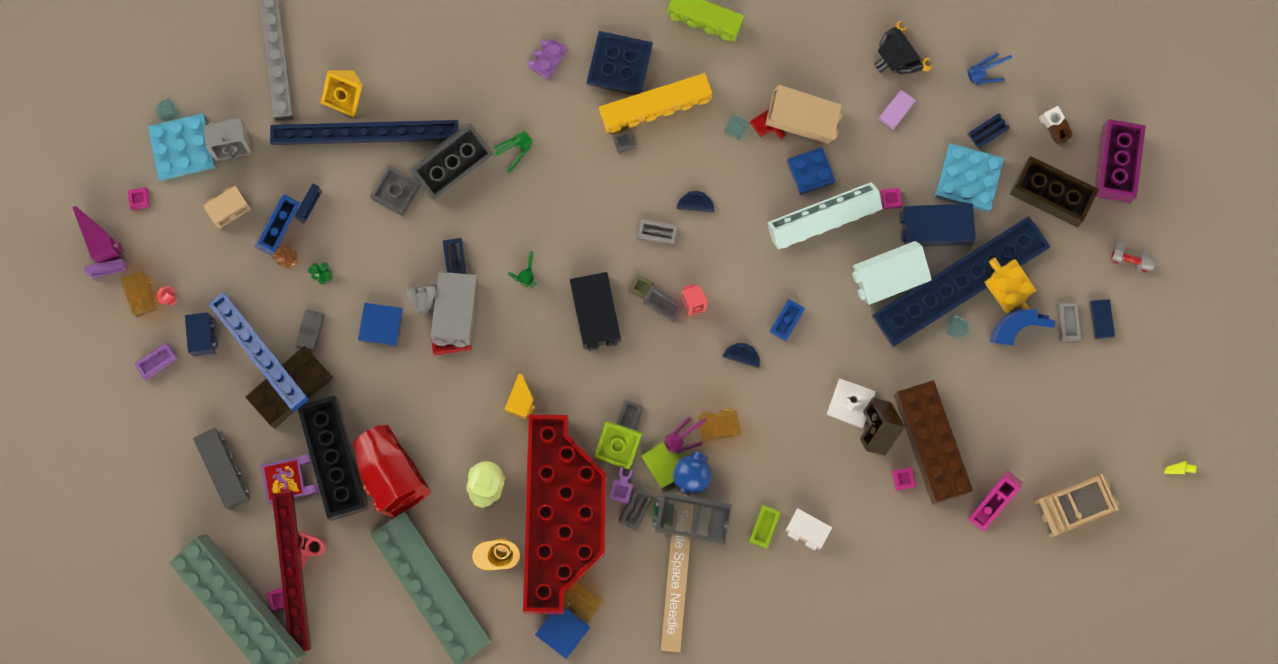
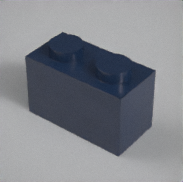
(200, 334)

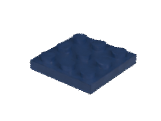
(619, 63)

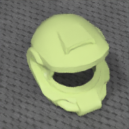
(485, 483)

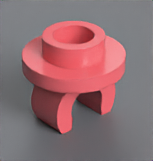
(166, 295)

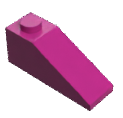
(996, 500)

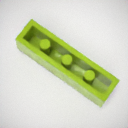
(707, 16)

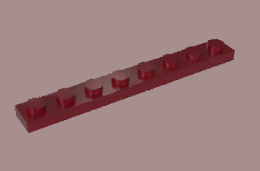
(291, 568)

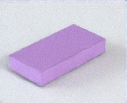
(897, 109)

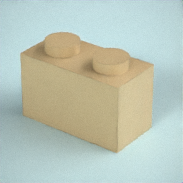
(226, 206)

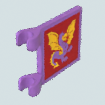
(287, 476)

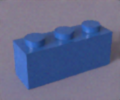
(277, 224)

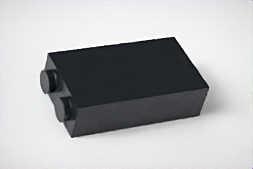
(595, 311)

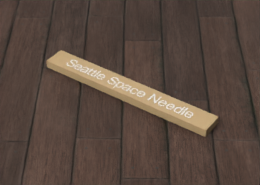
(675, 593)

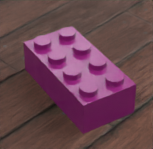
(1119, 160)

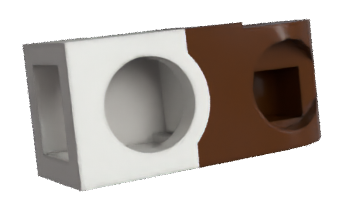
(1056, 125)

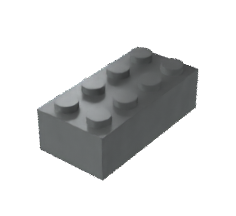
(450, 161)

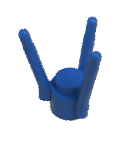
(977, 72)

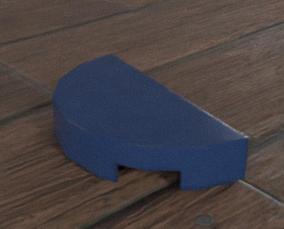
(696, 201)
(743, 353)

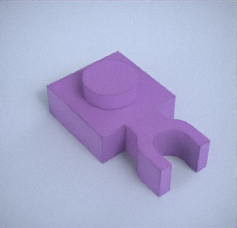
(621, 489)

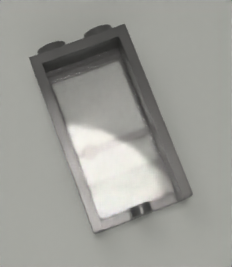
(692, 518)

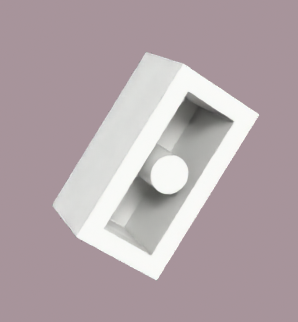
(808, 529)

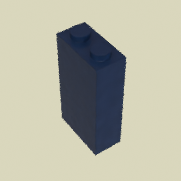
(938, 224)

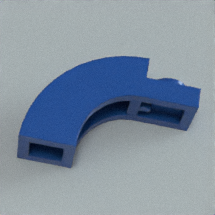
(1012, 323)

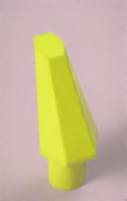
(1180, 468)

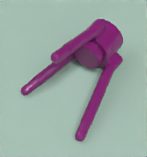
(674, 442)

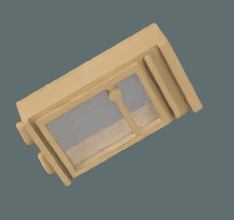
(1078, 505)

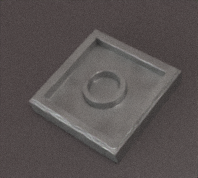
(395, 190)

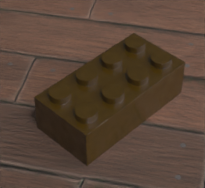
(1054, 191)
(308, 375)

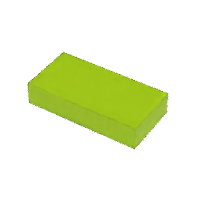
(764, 527)

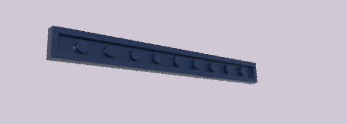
(362, 132)

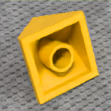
(342, 91)

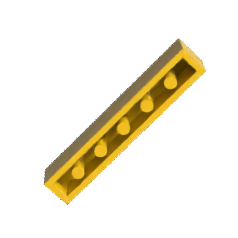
(655, 103)

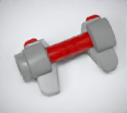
(1141, 263)

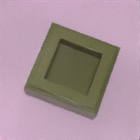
(640, 286)

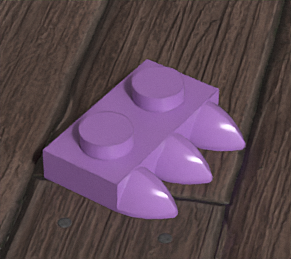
(548, 58)

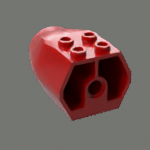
(388, 472)

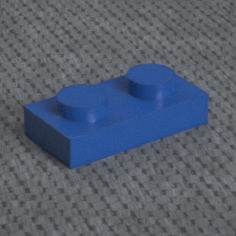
(787, 320)

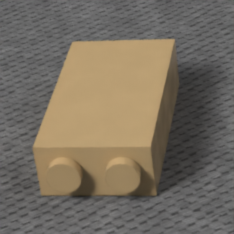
(804, 114)

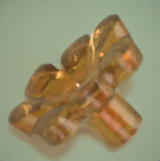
(285, 256)

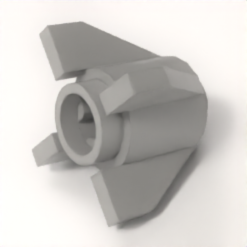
(422, 298)

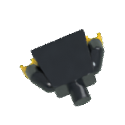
(899, 53)

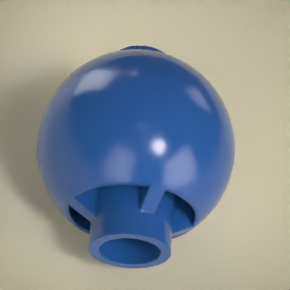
(692, 474)

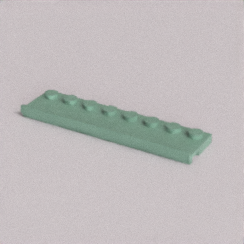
(430, 588)

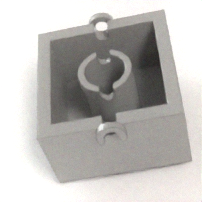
(227, 138)

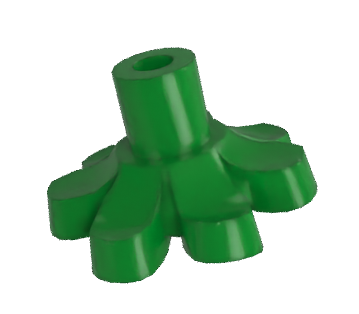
(320, 272)

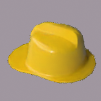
(496, 554)

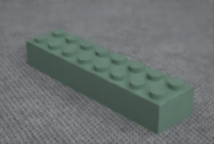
(235, 604)

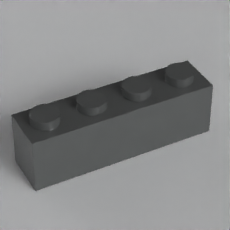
(222, 469)

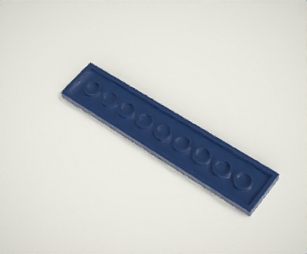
(958, 282)

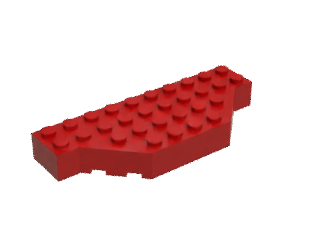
(561, 515)

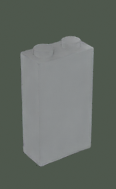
(454, 309)

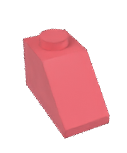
(694, 299)

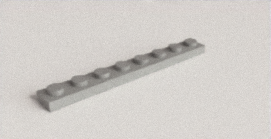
(276, 59)

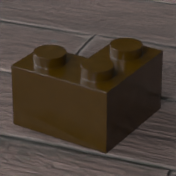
(883, 426)

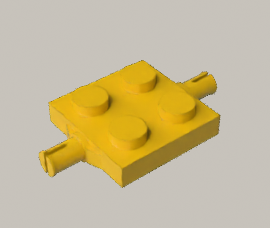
(1009, 285)

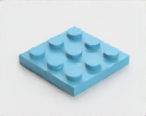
(180, 147)
(969, 177)

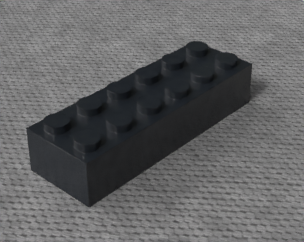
(332, 458)

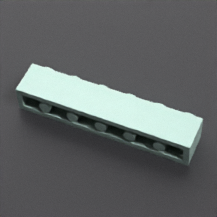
(825, 215)

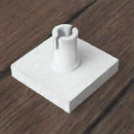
(849, 403)

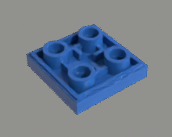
(380, 324)
(562, 632)

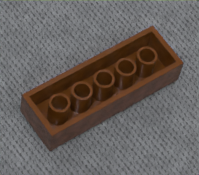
(933, 442)

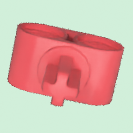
(306, 546)

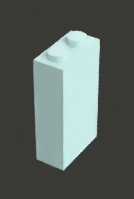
(891, 273)

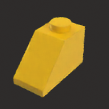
(520, 400)

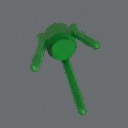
(521, 141)
(525, 276)

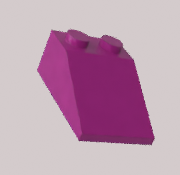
(99, 242)

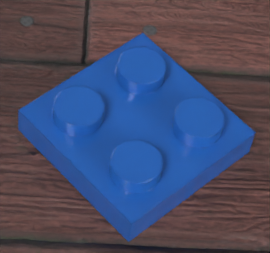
(811, 170)

